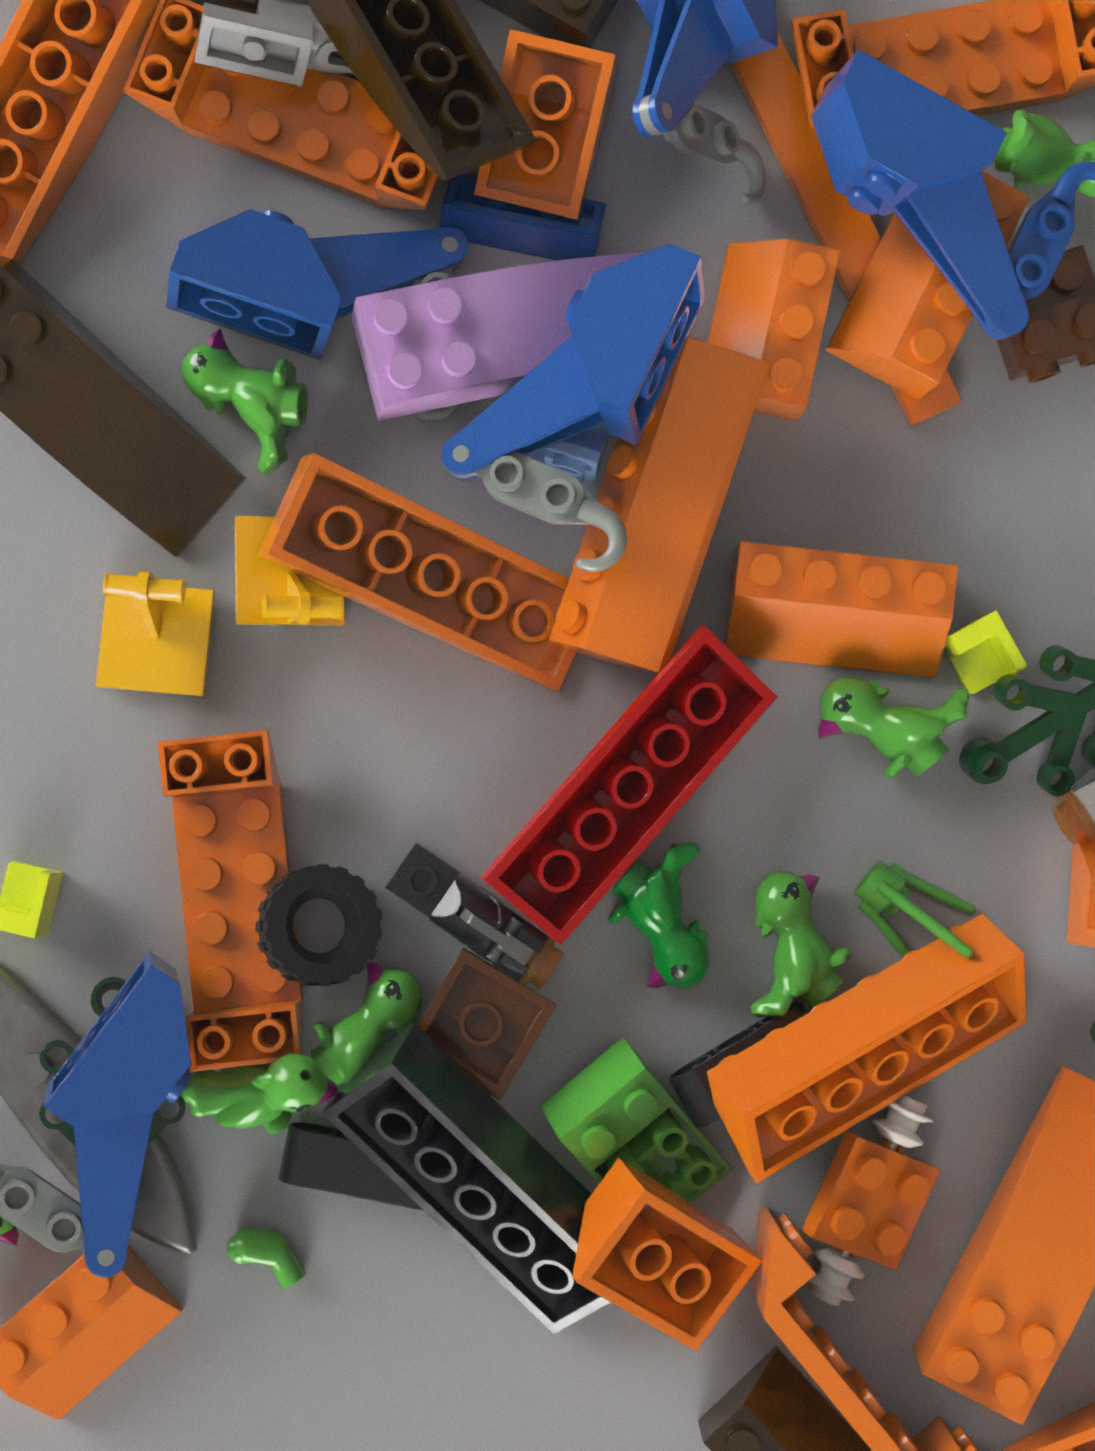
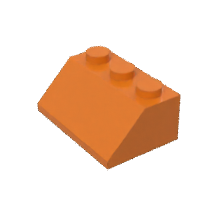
(775, 310)
(660, 1255)
(80, 1333)

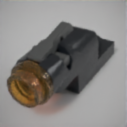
(475, 917)

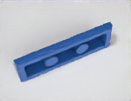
(519, 227)

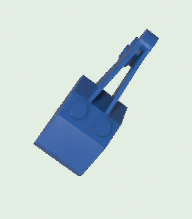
(923, 158)

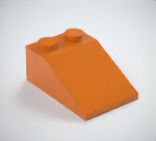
(565, 102)

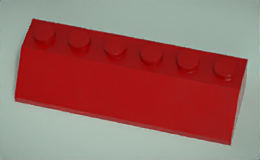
(630, 785)

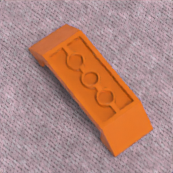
(973, 54)
(315, 130)
(228, 858)
(774, 1286)

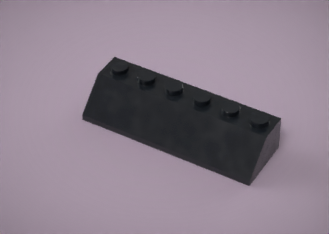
(471, 1171)

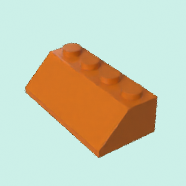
(905, 311)
(839, 609)

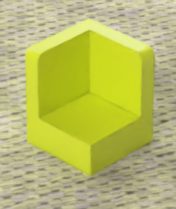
(983, 653)
(29, 899)

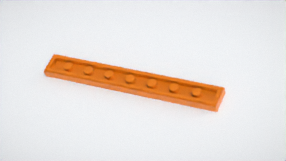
(780, 107)

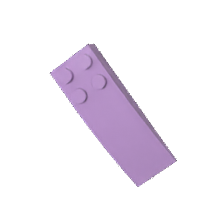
(466, 333)

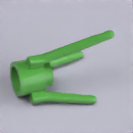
(885, 891)

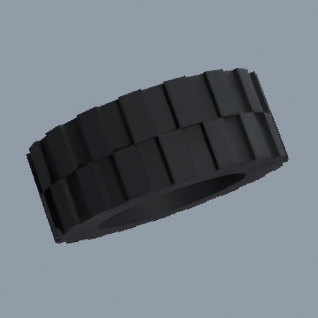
(360, 932)

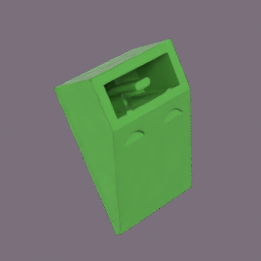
(629, 1114)

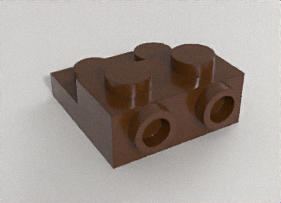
(1058, 323)
(485, 1021)

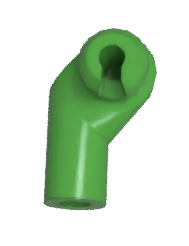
(266, 1248)

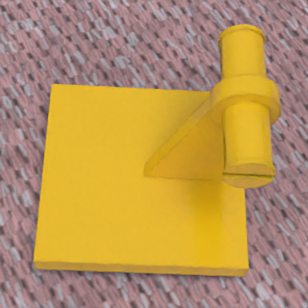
(272, 593)
(154, 635)

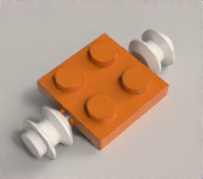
(869, 1200)

